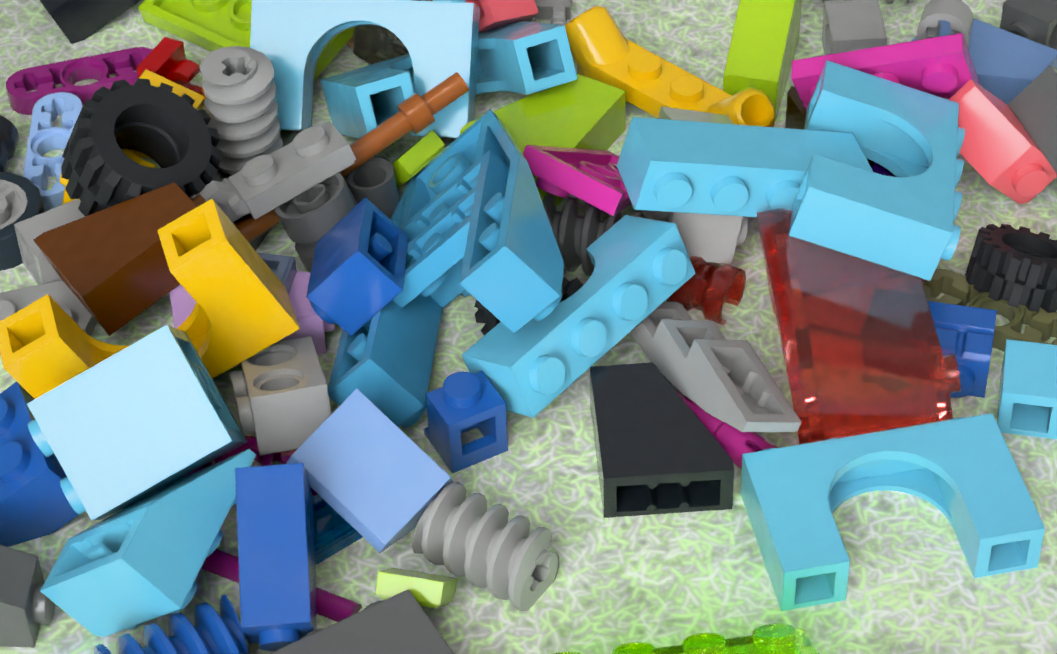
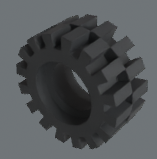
(1015, 267)

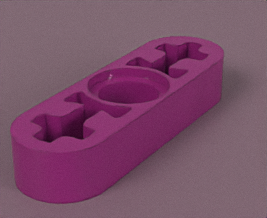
(69, 72)

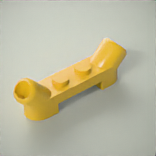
(651, 80)

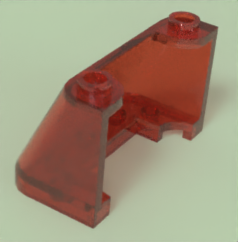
(853, 339)

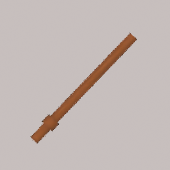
(413, 115)

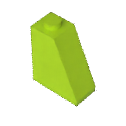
(763, 47)
(566, 116)

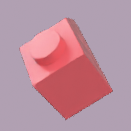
(1000, 145)

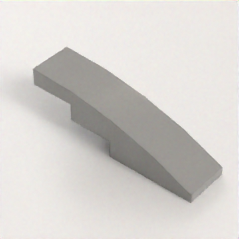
(714, 372)

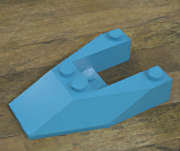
(471, 231)

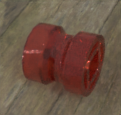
(711, 288)

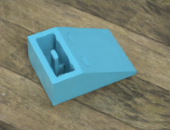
(145, 554)

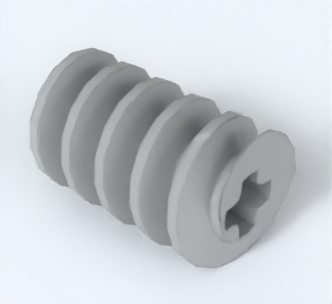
(241, 104)
(487, 546)

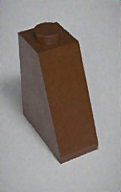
(116, 255)

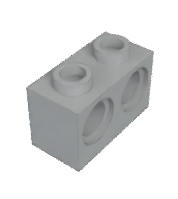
(281, 395)

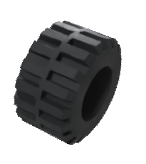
(144, 121)

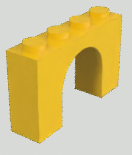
(235, 314)

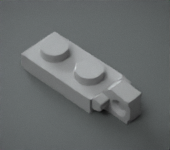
(282, 175)

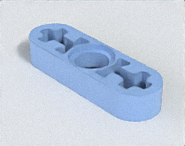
(46, 137)

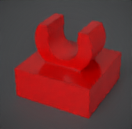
(170, 62)

